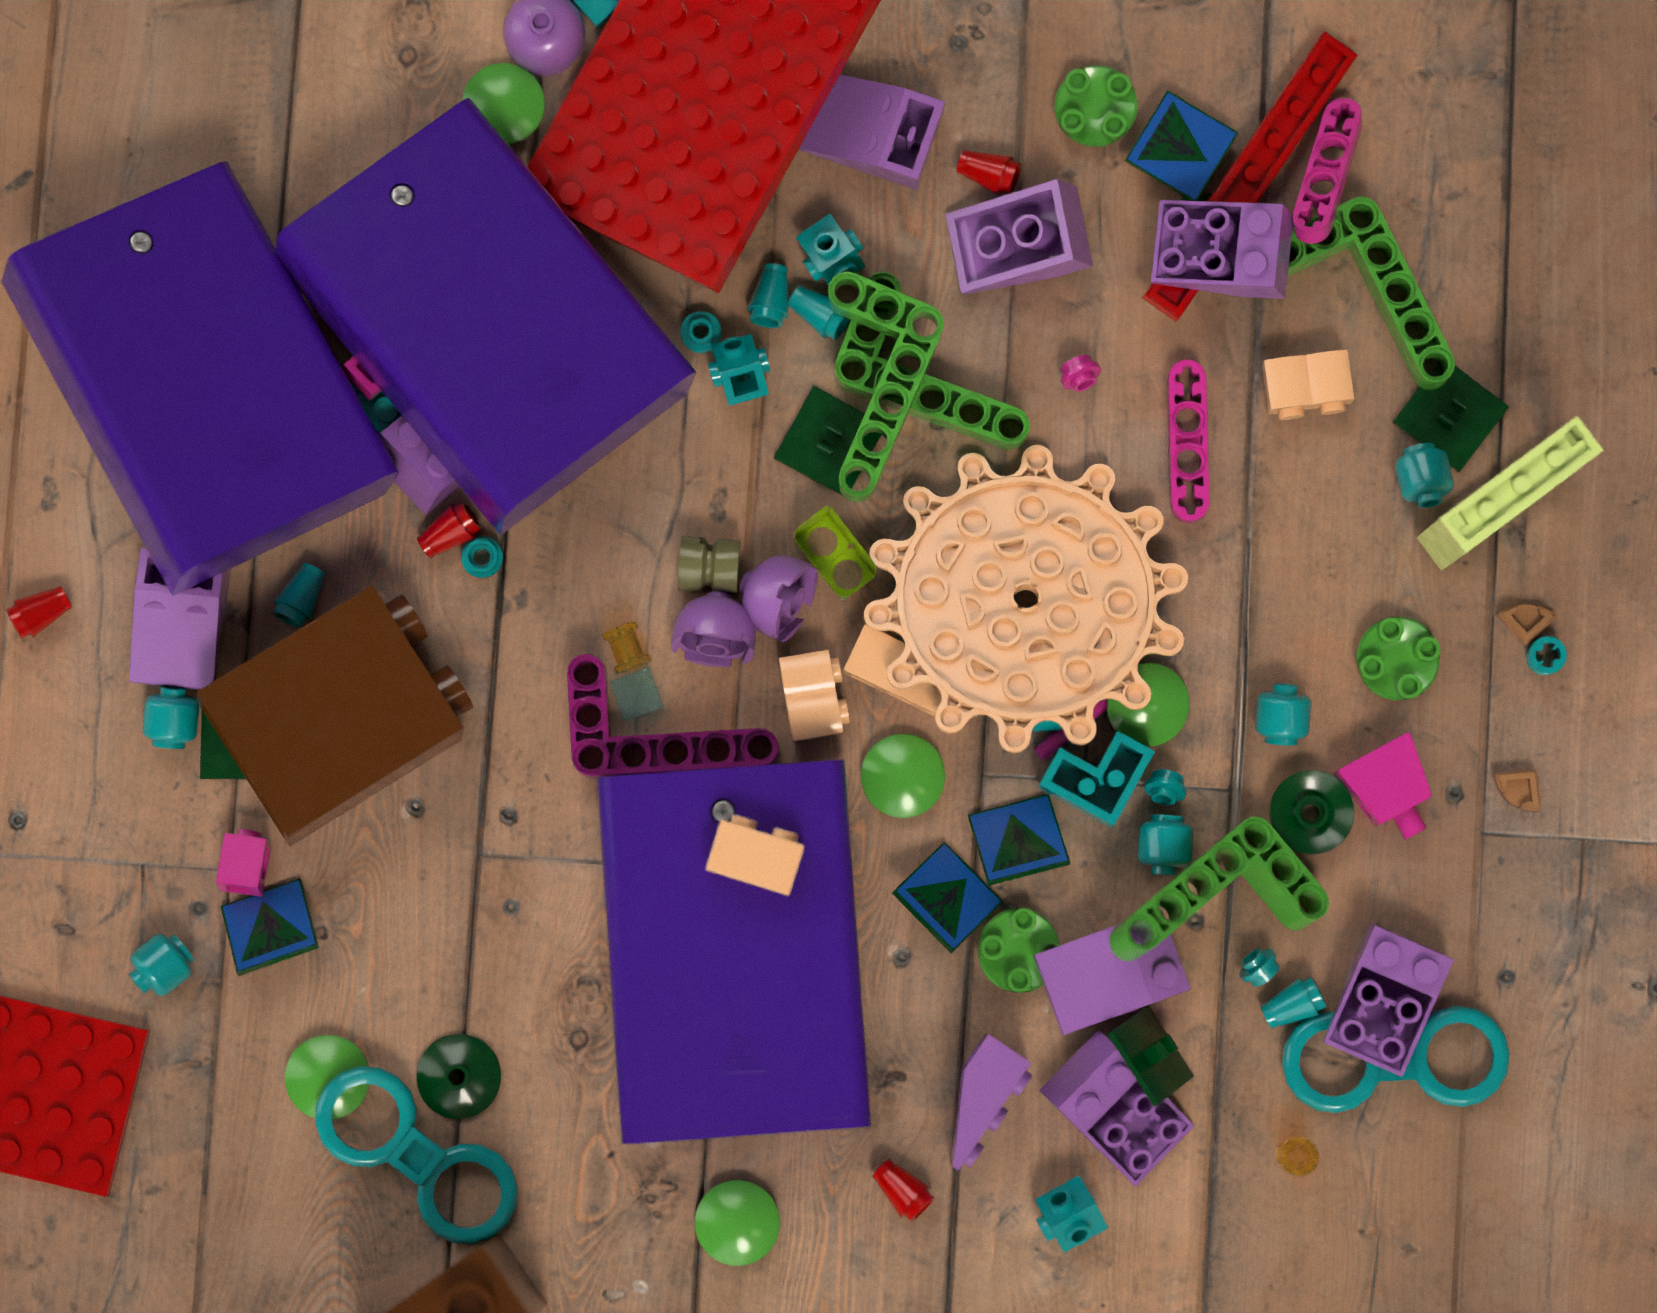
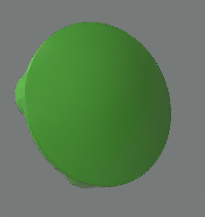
(508, 99)
(1096, 105)
(1398, 658)
(1163, 714)
(903, 775)
(1009, 946)
(318, 1063)
(737, 1222)

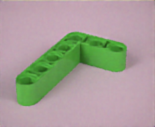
(1377, 279)
(892, 380)
(954, 396)
(1209, 879)

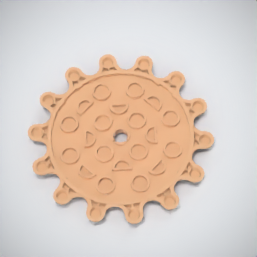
(1036, 536)

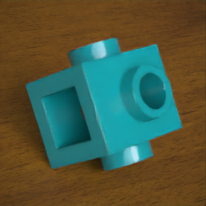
(830, 250)
(739, 369)
(1069, 1214)

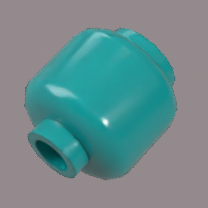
(1424, 475)
(1283, 715)
(170, 718)
(1165, 844)
(160, 964)

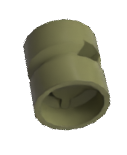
(709, 564)

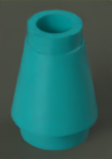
(770, 298)
(817, 312)
(299, 596)
(1294, 1003)

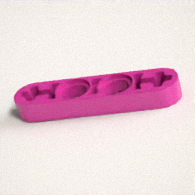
(1327, 170)
(1188, 441)

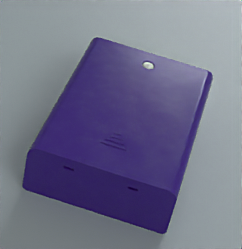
(483, 314)
(198, 376)
(726, 994)

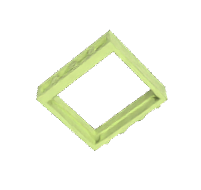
(1509, 493)

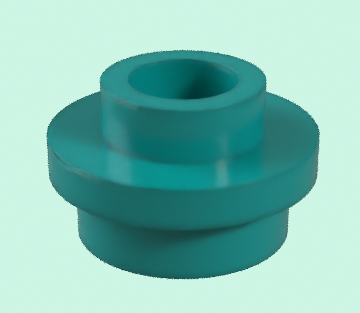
(700, 345)
(470, 550)
(1165, 787)
(1259, 967)

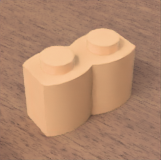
(1308, 383)
(812, 695)

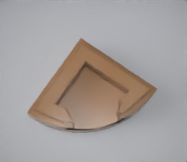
(1526, 620)
(1519, 789)

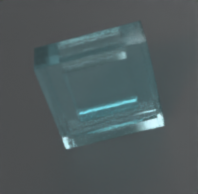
(636, 694)

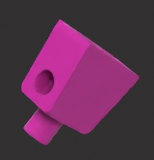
(1389, 785)

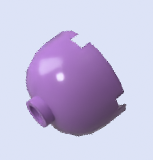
(544, 35)
(776, 594)
(714, 631)

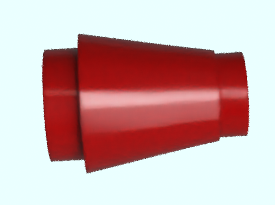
(990, 170)
(449, 530)
(38, 611)
(904, 1191)

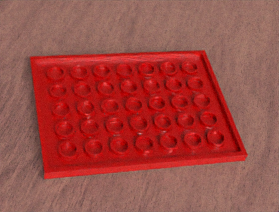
(693, 122)

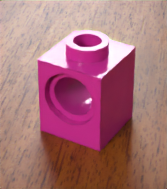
(243, 863)

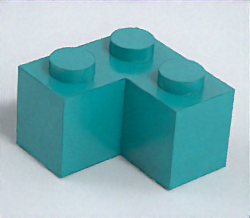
(1102, 789)

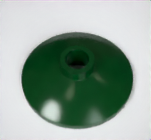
(1333, 809)
(480, 1070)

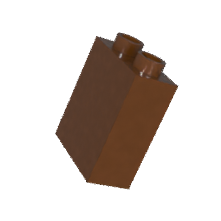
(335, 712)
(479, 1283)

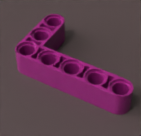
(654, 744)

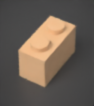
(756, 856)

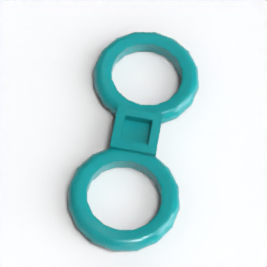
(1416, 1069)
(416, 1155)

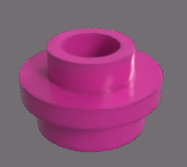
(1080, 373)

